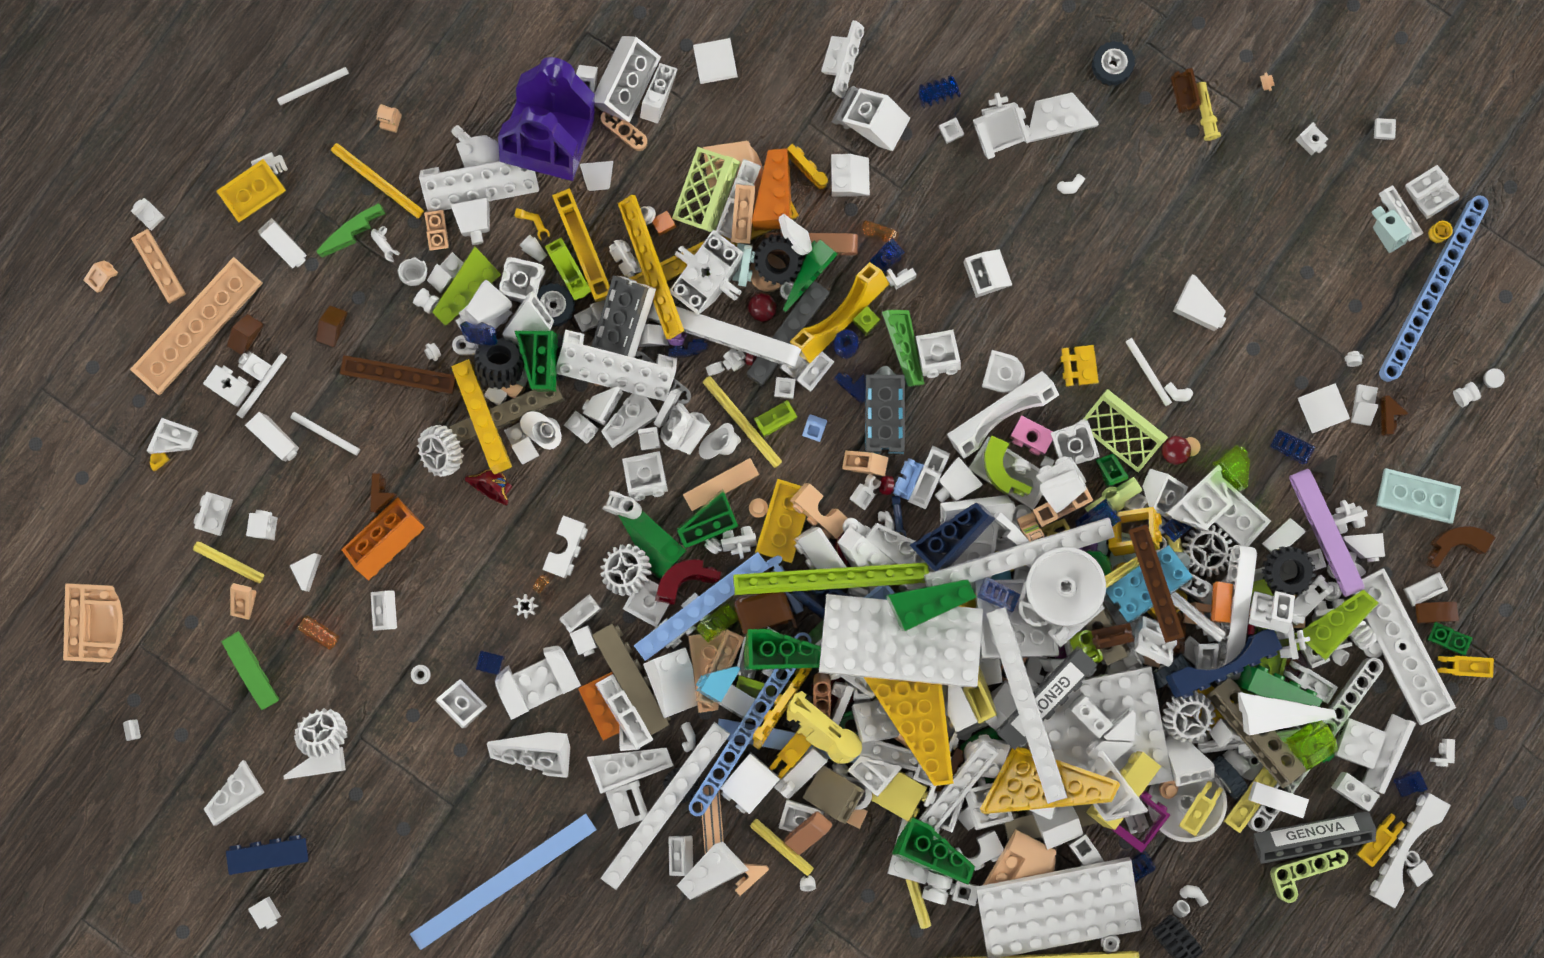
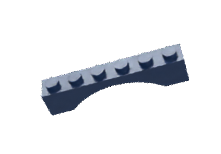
(1188, 679)

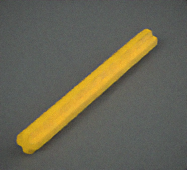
(378, 181)

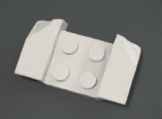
(536, 682)

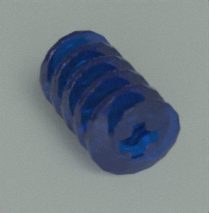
(938, 90)
(841, 338)

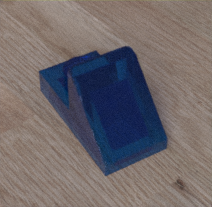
(887, 256)
(856, 390)

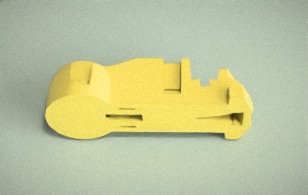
(822, 732)

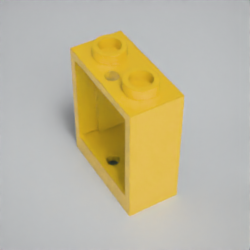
(1118, 547)

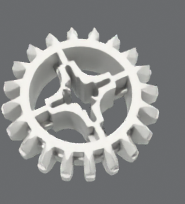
(440, 450)
(621, 557)
(1204, 558)
(1184, 729)
(324, 737)

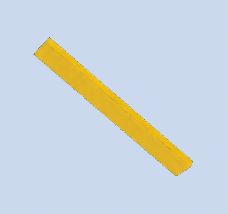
(650, 266)

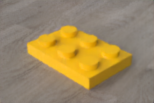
(251, 190)

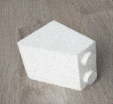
(877, 118)
(749, 783)

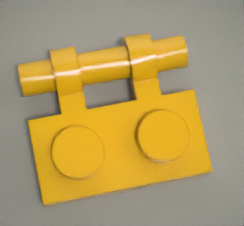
(1085, 365)

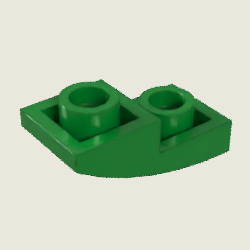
(1450, 639)

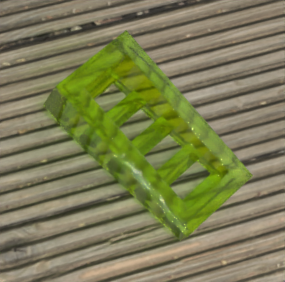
(708, 630)

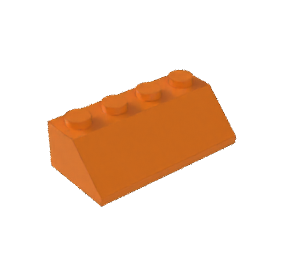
(382, 539)

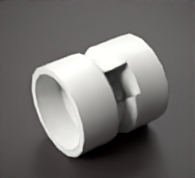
(937, 888)

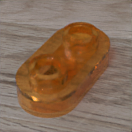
(872, 229)

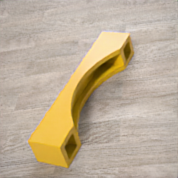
(582, 244)
(865, 289)
(481, 417)

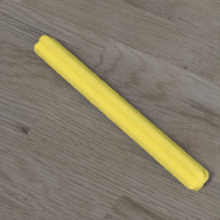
(742, 422)

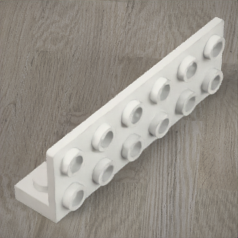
(486, 180)
(615, 369)

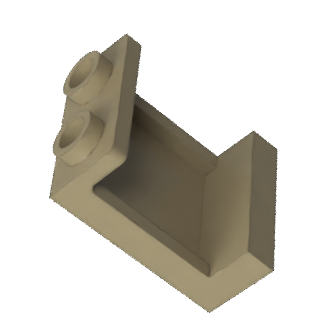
(833, 794)

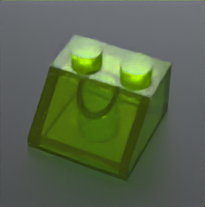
(1235, 466)
(1313, 744)

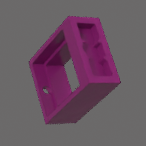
(1142, 844)

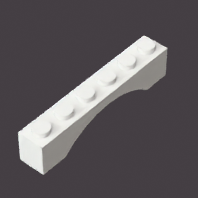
(1032, 393)
(1389, 885)

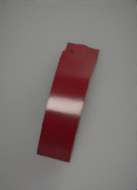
(681, 573)

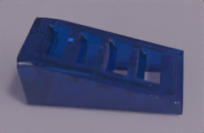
(1296, 456)
(1173, 537)
(987, 582)
(1144, 871)

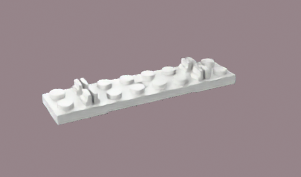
(1410, 666)

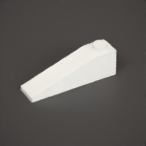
(540, 751)

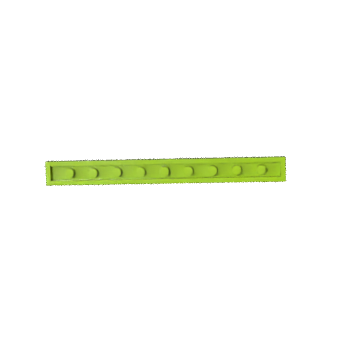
(829, 578)

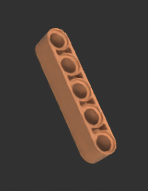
(840, 242)

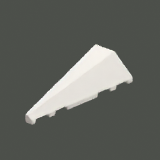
(1270, 714)

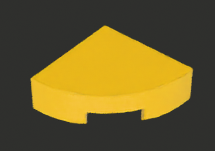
(158, 460)

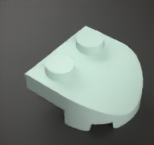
(743, 273)

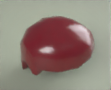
(762, 307)
(1176, 450)

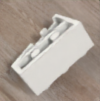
(861, 552)
(711, 871)

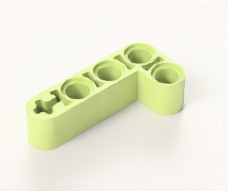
(1309, 870)

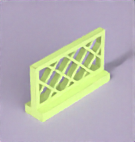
(725, 178)
(1136, 419)

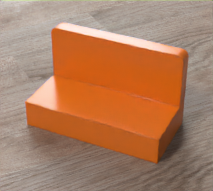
(1221, 602)

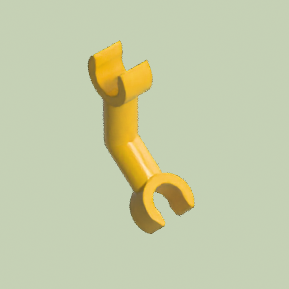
(522, 214)

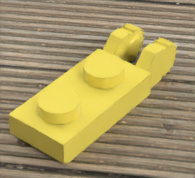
(1199, 810)

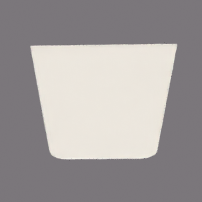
(597, 175)

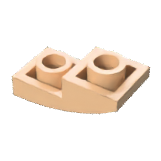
(436, 230)

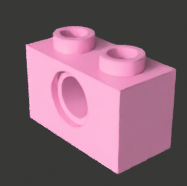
(1043, 436)

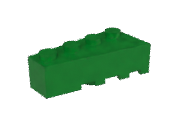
(925, 603)
(1273, 686)

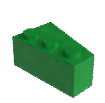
(540, 358)
(708, 521)

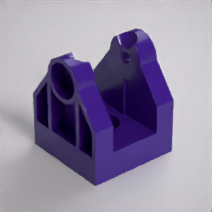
(548, 120)

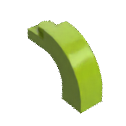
(568, 269)
(995, 470)

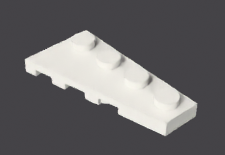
(622, 768)

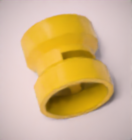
(1440, 228)

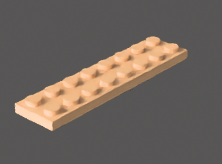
(196, 326)

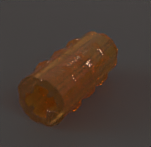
(318, 632)

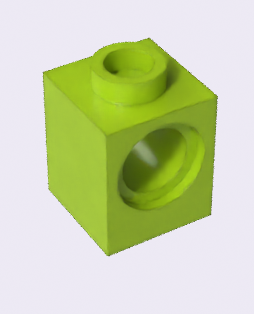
(866, 320)

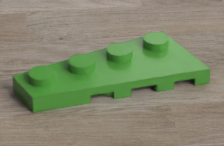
(904, 342)

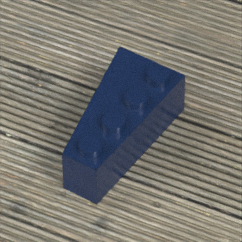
(953, 537)

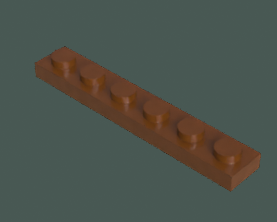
(398, 374)
(1156, 584)

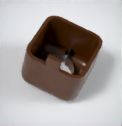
(763, 611)

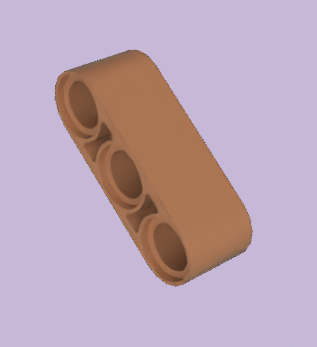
(822, 692)
(808, 833)

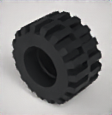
(774, 274)
(494, 374)
(1304, 570)
(1176, 939)

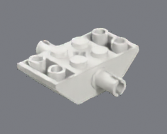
(693, 285)

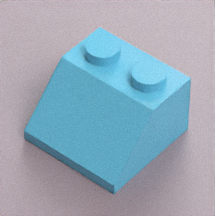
(716, 684)

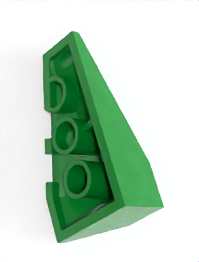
(773, 650)
(927, 849)

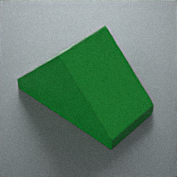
(1111, 470)

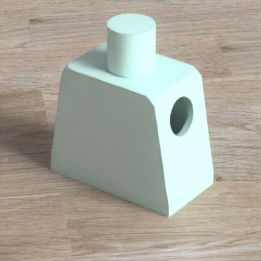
(1390, 229)

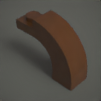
(1472, 537)

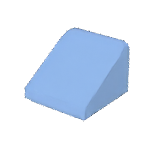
(814, 427)

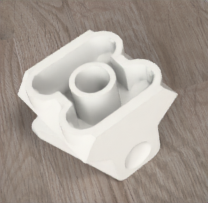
(520, 278)
(487, 307)
(684, 429)
(1075, 442)
(1061, 483)

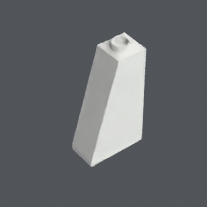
(995, 504)

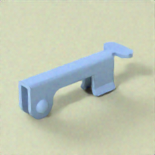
(796, 606)

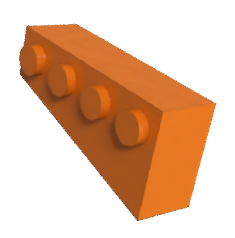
(774, 191)

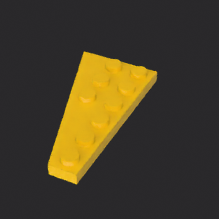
(772, 717)

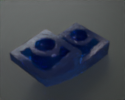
(479, 334)
(694, 348)

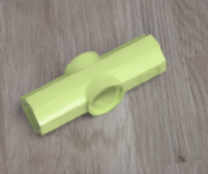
(1119, 495)

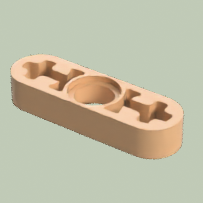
(631, 143)

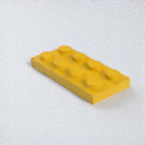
(781, 523)

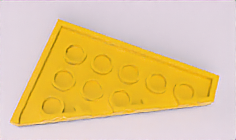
(921, 720)
(1020, 787)

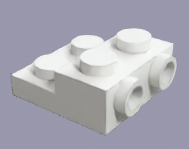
(938, 353)
(645, 476)

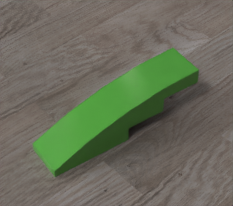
(345, 234)
(249, 670)

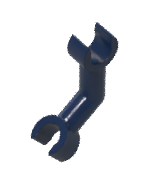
(898, 515)

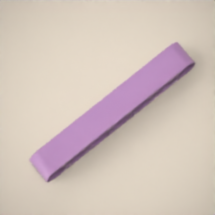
(1326, 532)

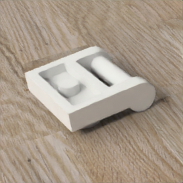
(622, 807)

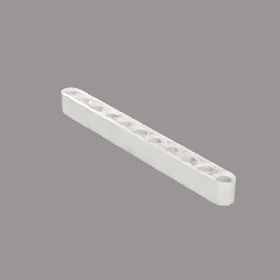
(1335, 725)

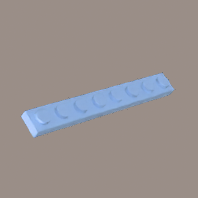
(697, 609)

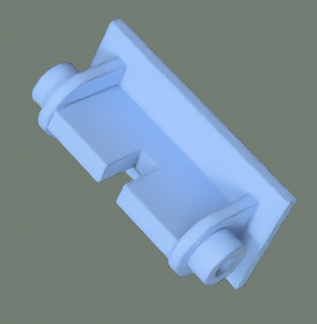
(906, 484)

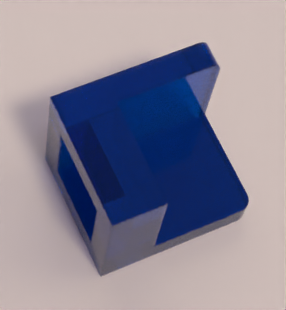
(489, 662)
(1410, 783)

